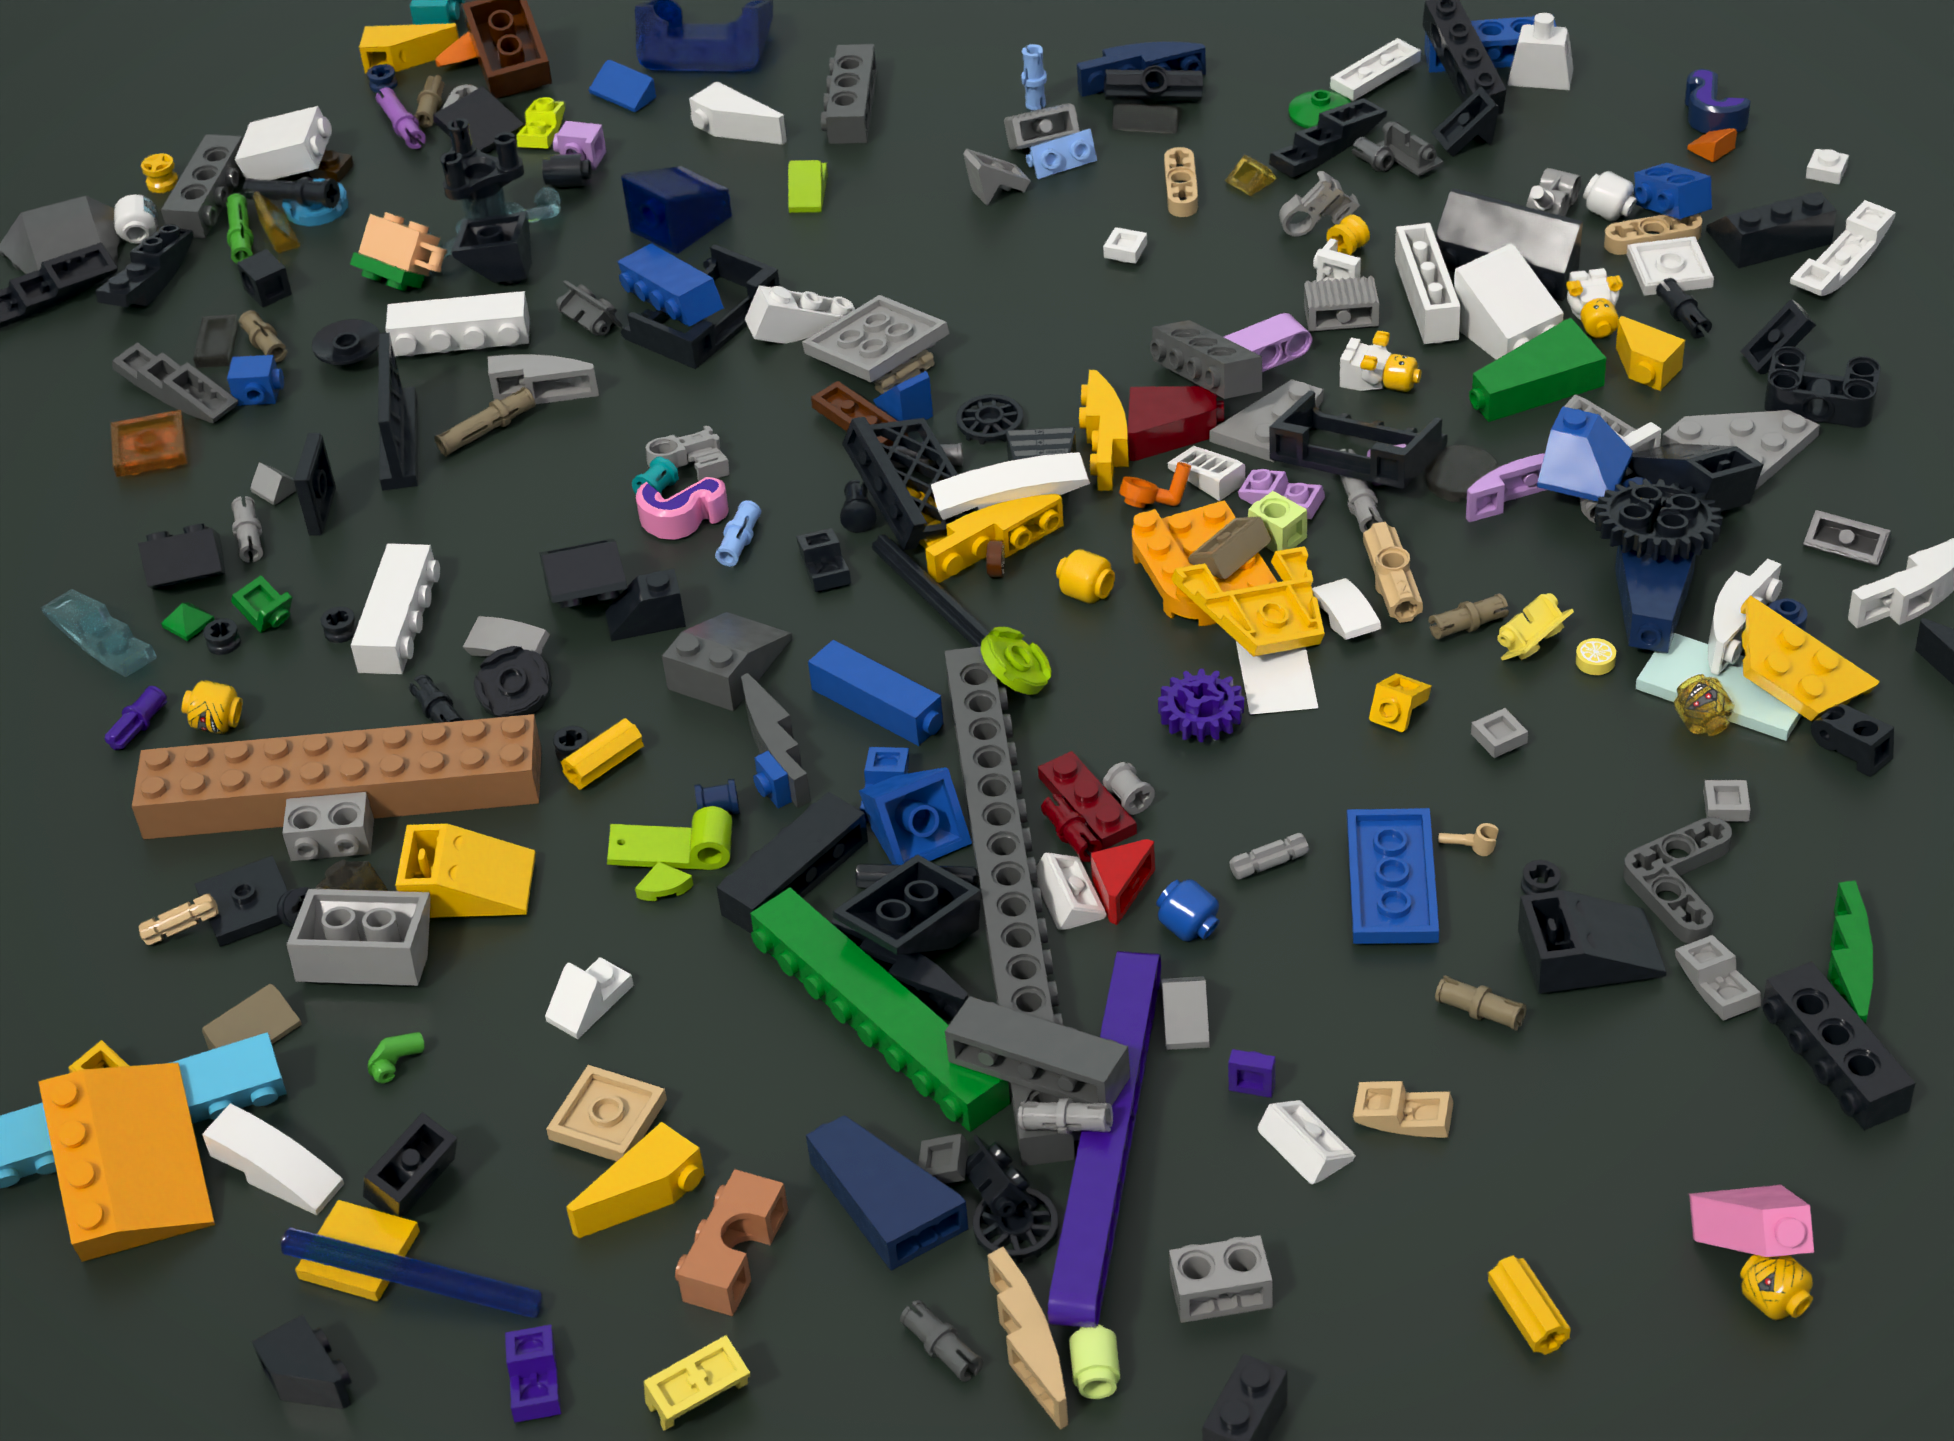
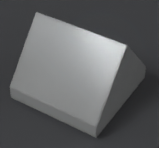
(272, 484)

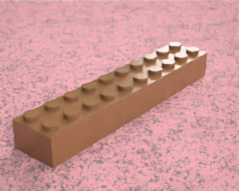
(399, 768)

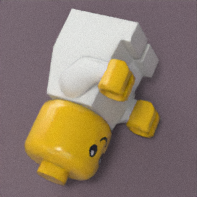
(1594, 300)
(1373, 366)

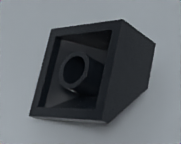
(496, 246)

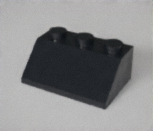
(1775, 229)

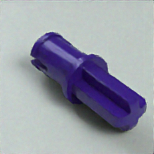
(135, 718)

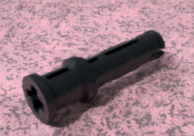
(303, 191)

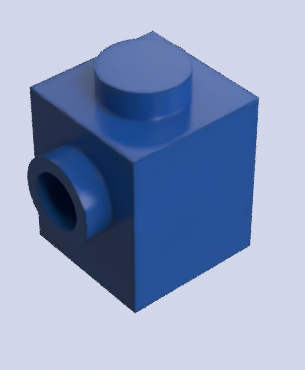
(255, 379)

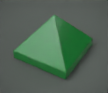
(187, 621)

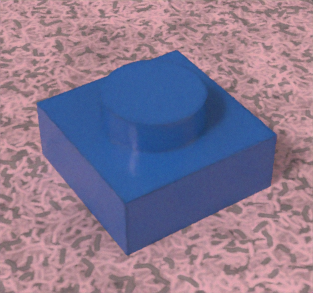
(772, 780)

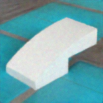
(1347, 608)

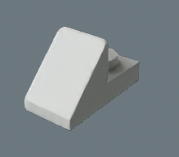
(586, 995)

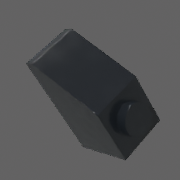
(647, 606)

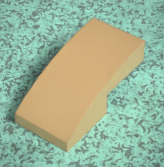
(1393, 1110)

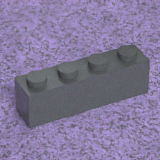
(1037, 1053)

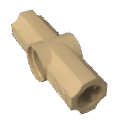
(1392, 572)

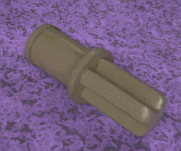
(429, 101)

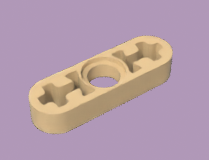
(1188, 189)
(1634, 231)

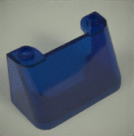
(671, 45)

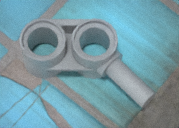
(1556, 192)

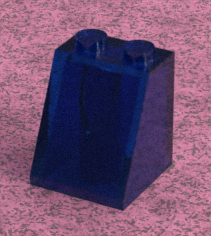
(674, 206)

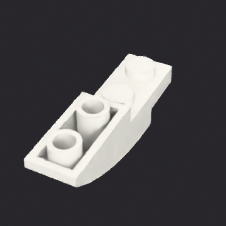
(1909, 592)
(1729, 622)

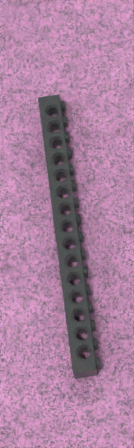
(1005, 870)

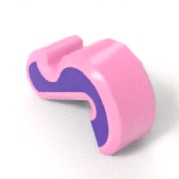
(683, 512)

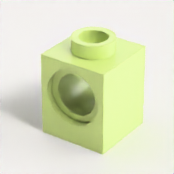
(1283, 520)

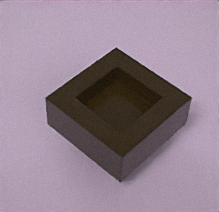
(333, 166)

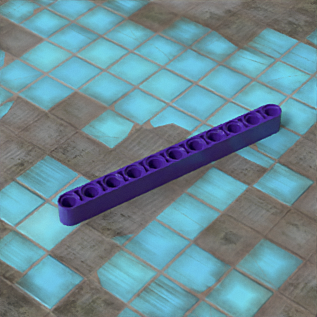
(1103, 1156)

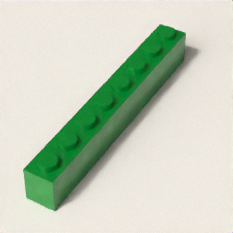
(875, 1007)

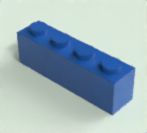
(669, 284)

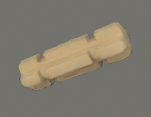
(178, 919)

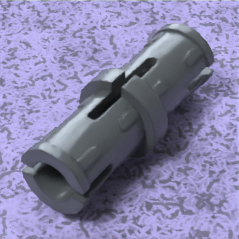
(941, 1340)

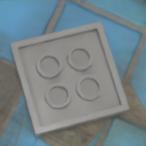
(875, 338)

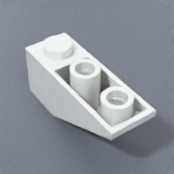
(791, 315)

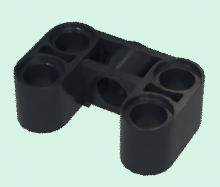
(1822, 396)

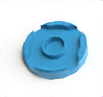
(316, 213)

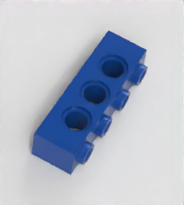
(1497, 37)

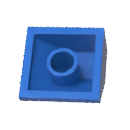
(1583, 456)
(916, 815)

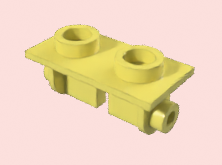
(1523, 637)

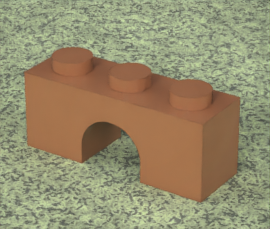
(743, 1211)

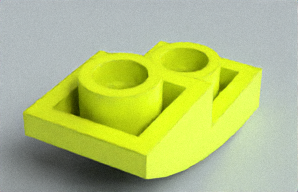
(542, 123)

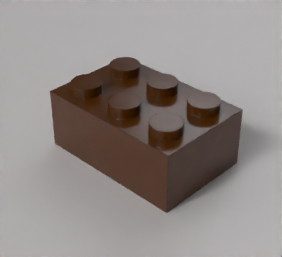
(507, 45)

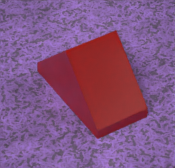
(1121, 875)

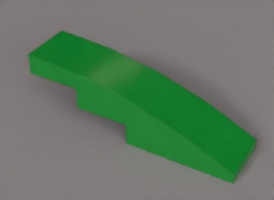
(1852, 950)

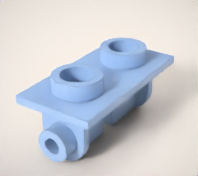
(1062, 154)

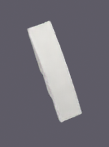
(1009, 482)

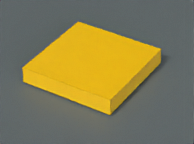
(364, 1228)

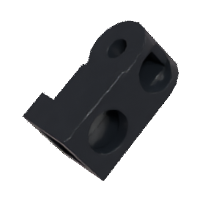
(1855, 736)

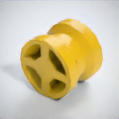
(160, 173)
(1350, 233)

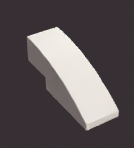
(271, 1160)

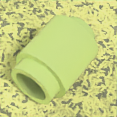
(1094, 1361)

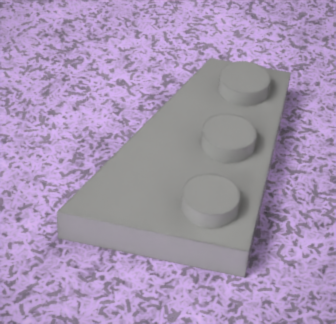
(1250, 427)

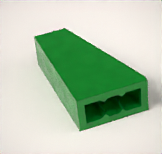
(1539, 373)

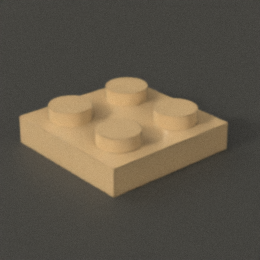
(606, 1113)

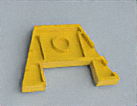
(1261, 616)

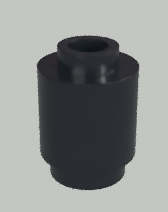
(566, 170)

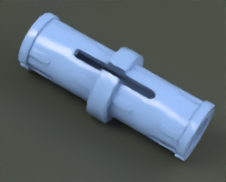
(1034, 77)
(744, 519)

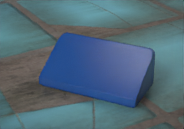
(623, 86)

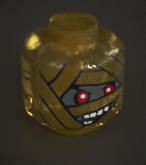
(1704, 705)

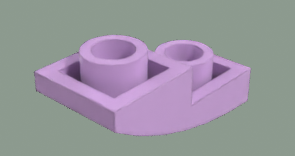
(1262, 482)

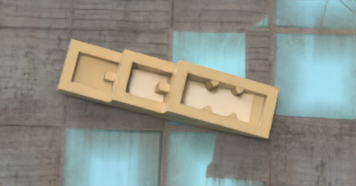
(1029, 1338)

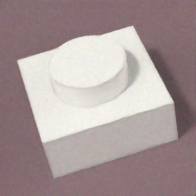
(1827, 166)
(1125, 245)

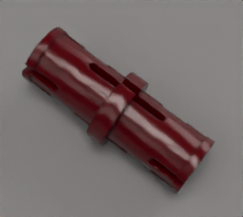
(1071, 827)

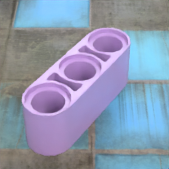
(1275, 340)

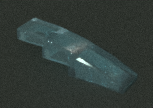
(98, 633)

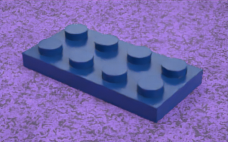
(1392, 876)

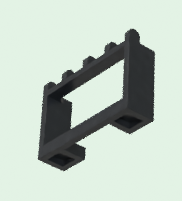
(705, 337)
(1386, 464)

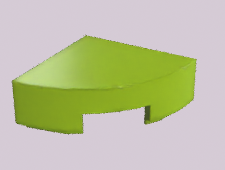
(663, 881)

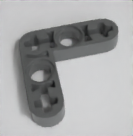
(1667, 870)

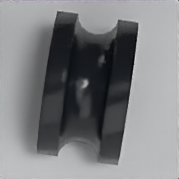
(339, 624)
(222, 636)
(567, 736)
(1543, 869)

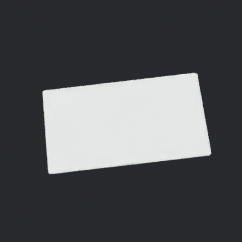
(1277, 681)

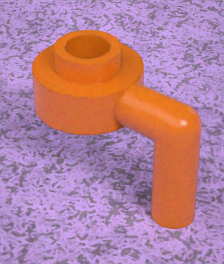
(1142, 492)

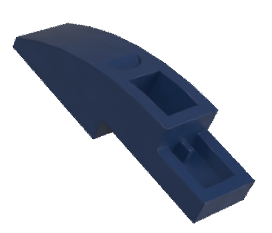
(1139, 56)

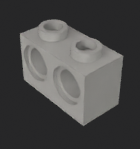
(328, 826)
(1210, 1282)

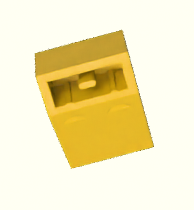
(465, 871)

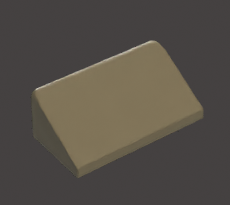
(1232, 546)
(256, 1015)

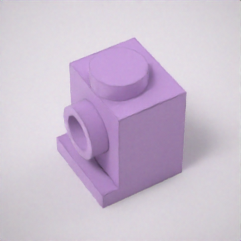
(581, 138)

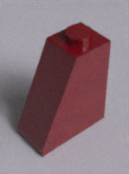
(1170, 418)

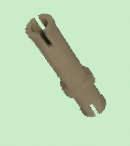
(497, 414)

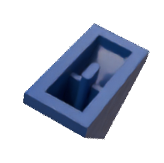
(908, 399)

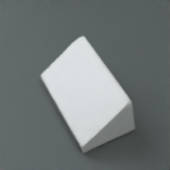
(1068, 891)
(1304, 1140)

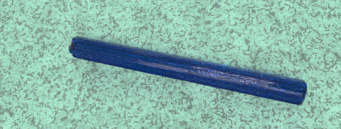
(411, 1272)

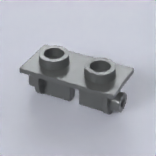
(1410, 150)
(581, 300)

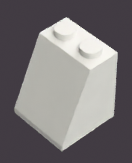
(1503, 302)

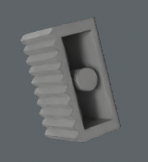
(1041, 126)
(1341, 304)

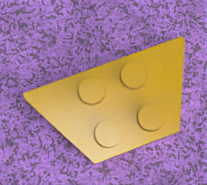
(1796, 664)

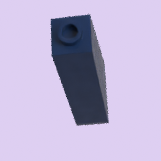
(1652, 596)
(885, 1193)

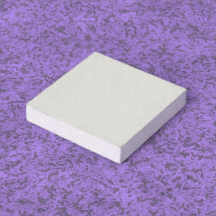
(1670, 259)

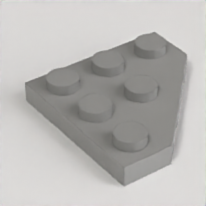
(1766, 435)

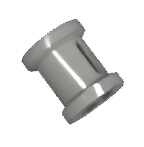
(1132, 792)

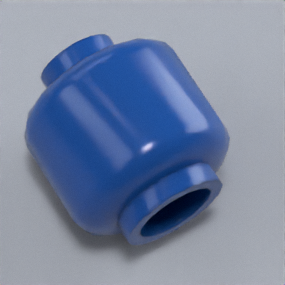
(1188, 910)

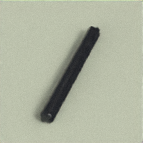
(930, 590)

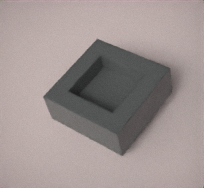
(945, 1157)

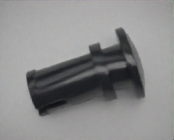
(857, 512)

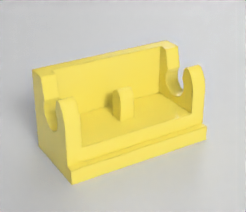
(695, 1380)

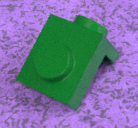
(262, 604)

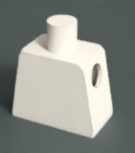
(1542, 56)

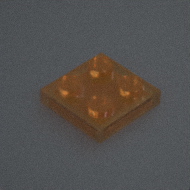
(148, 443)

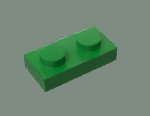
(376, 269)

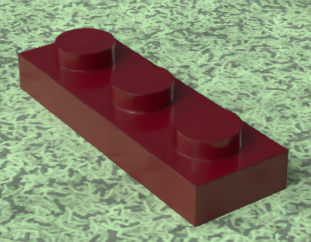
(1087, 796)

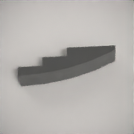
(174, 384)
(773, 733)

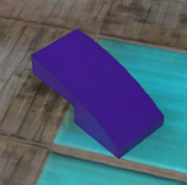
(532, 1373)

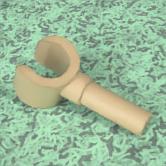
(1482, 842)

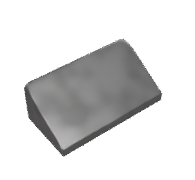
(1847, 538)

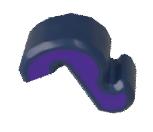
(1707, 112)

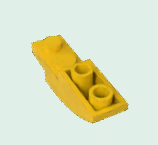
(1104, 428)
(1014, 521)

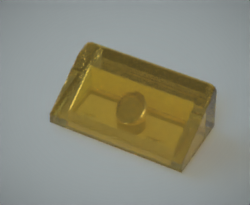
(275, 224)

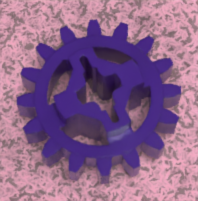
(1201, 705)

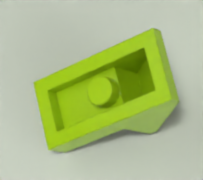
(806, 185)

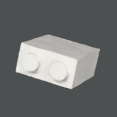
(284, 144)

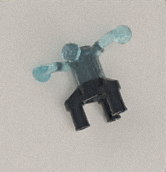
(480, 179)

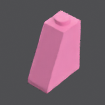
(1753, 1221)

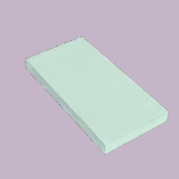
(1688, 658)

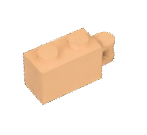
(402, 245)

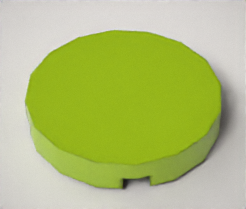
(1014, 661)

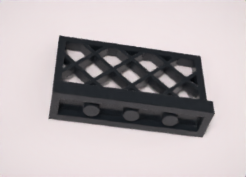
(396, 422)
(889, 484)

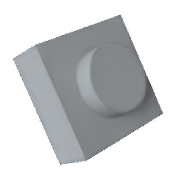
(1499, 732)
(1727, 799)

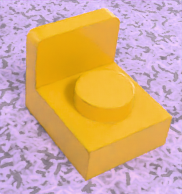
(1395, 700)

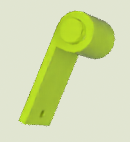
(699, 847)

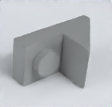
(990, 173)

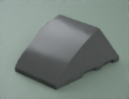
(60, 230)

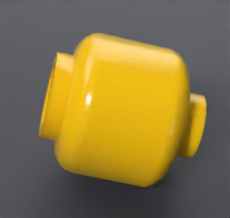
(1085, 576)

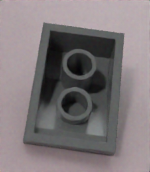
(715, 654)

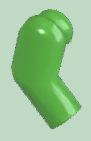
(383, 1060)

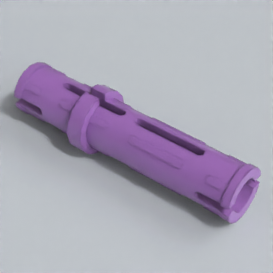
(403, 122)

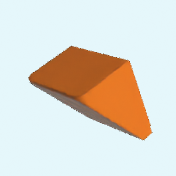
(1714, 144)

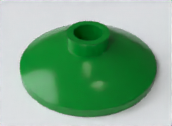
(1306, 107)

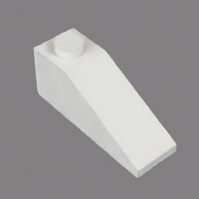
(736, 116)

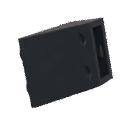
(1717, 470)
(1585, 941)

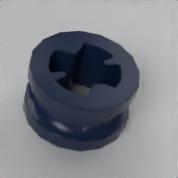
(381, 77)

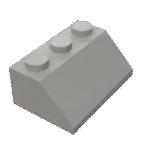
(361, 937)

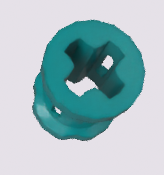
(654, 477)

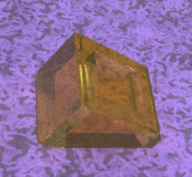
(1250, 176)

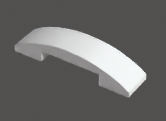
(1848, 252)

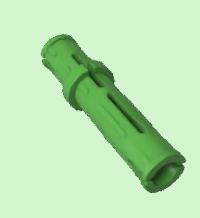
(239, 235)

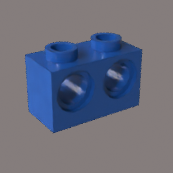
(1673, 190)

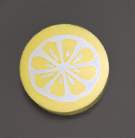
(1595, 656)

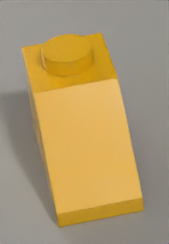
(1648, 353)

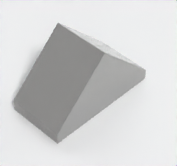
(1185, 1012)

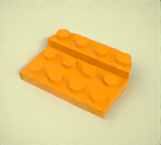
(1168, 542)

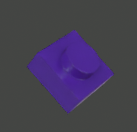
(1251, 1073)

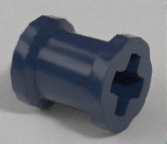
(720, 796)

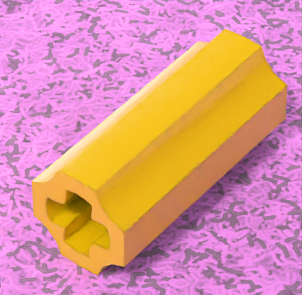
(602, 753)
(1529, 1305)

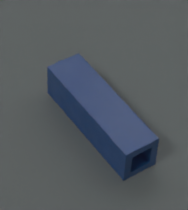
(876, 692)

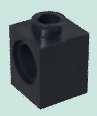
(264, 278)

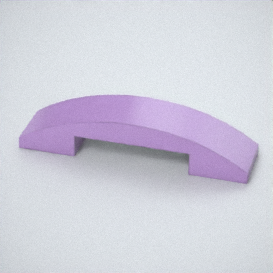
(1503, 484)

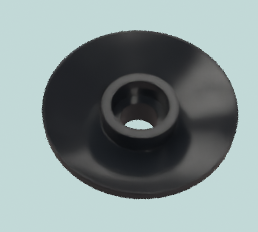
(346, 342)

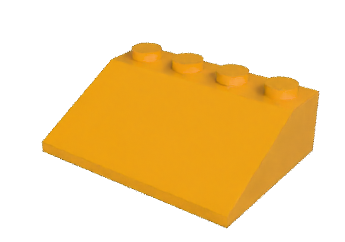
(125, 1157)

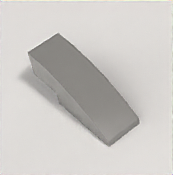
(543, 375)

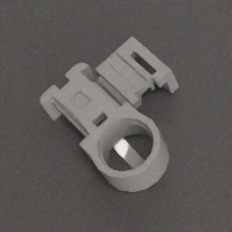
(1323, 198)
(698, 447)

